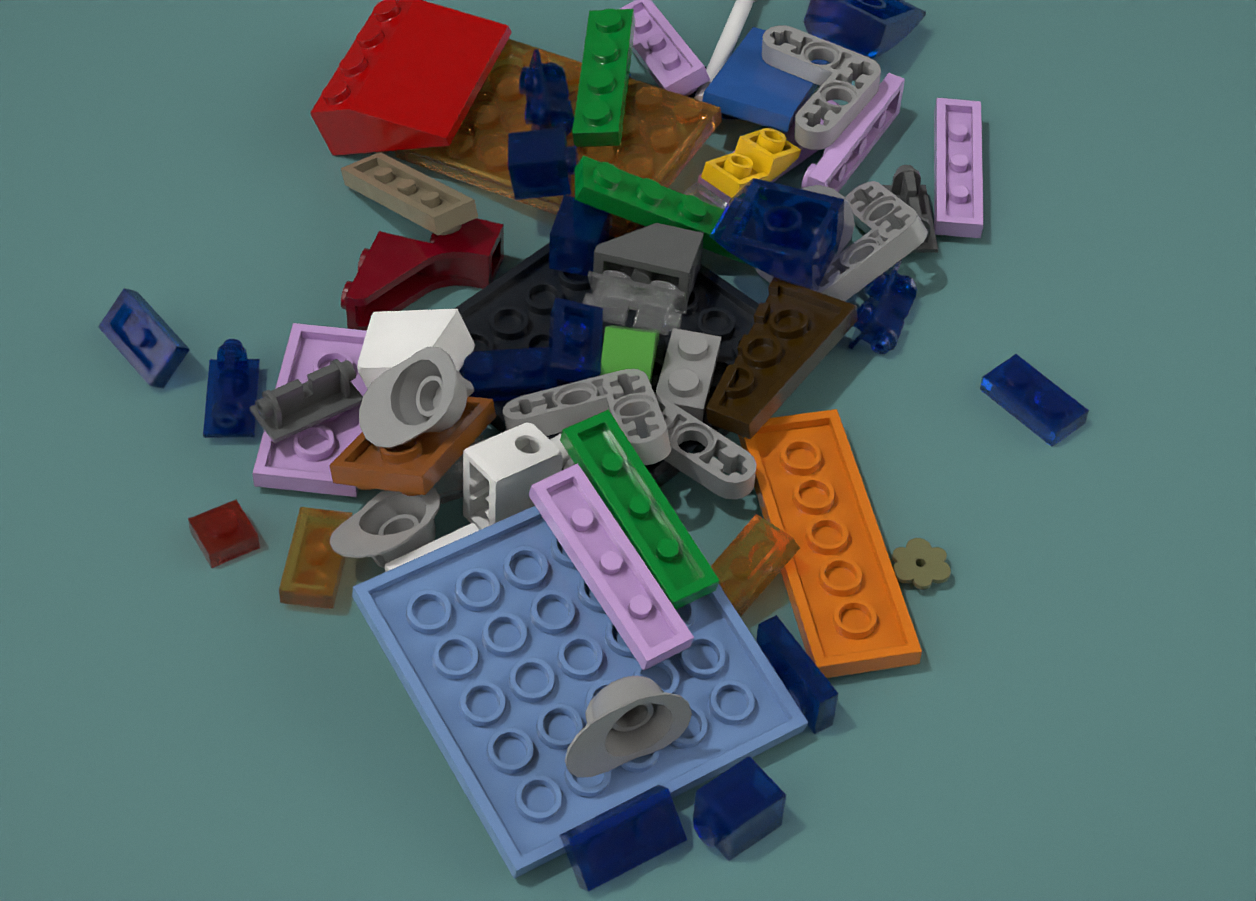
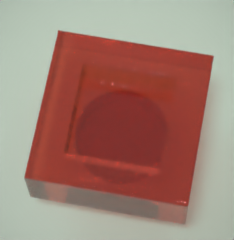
(224, 533)

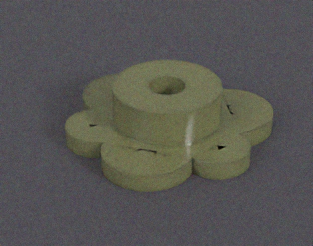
(920, 564)

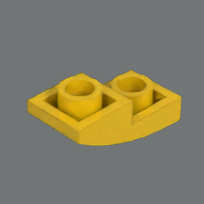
(757, 155)

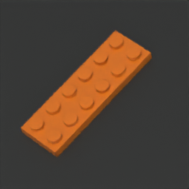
(842, 573)

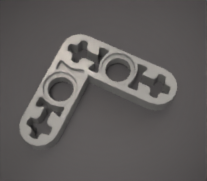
(792, 52)
(891, 235)
(623, 392)
(704, 466)

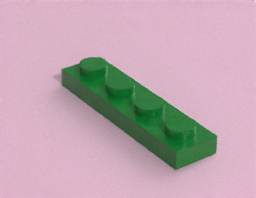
(604, 78)
(645, 201)
(640, 508)

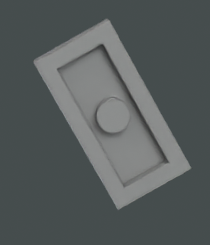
(689, 370)

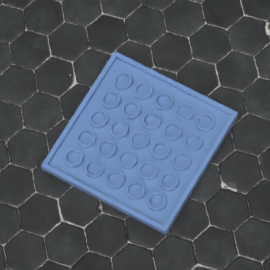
(512, 649)

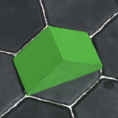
(629, 349)

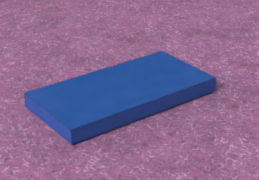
(756, 90)

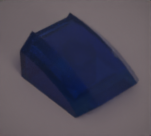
(862, 25)
(782, 231)

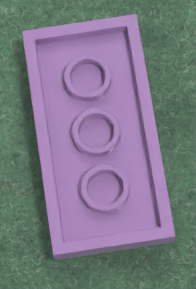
(304, 458)

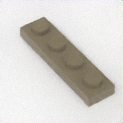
(410, 193)

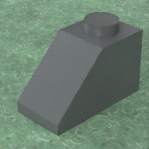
(654, 254)

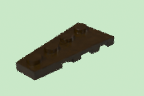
(782, 348)

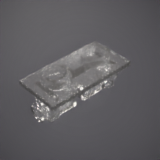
(654, 302)

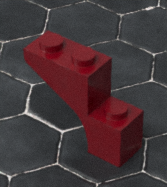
(405, 269)

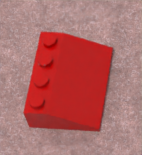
(407, 78)

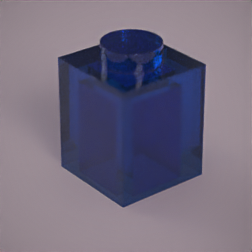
(541, 163)
(575, 236)
(738, 808)

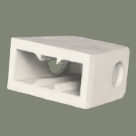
(400, 334)
(502, 472)

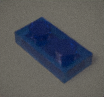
(143, 338)
(574, 341)
(507, 373)
(1034, 400)
(798, 673)
(623, 837)

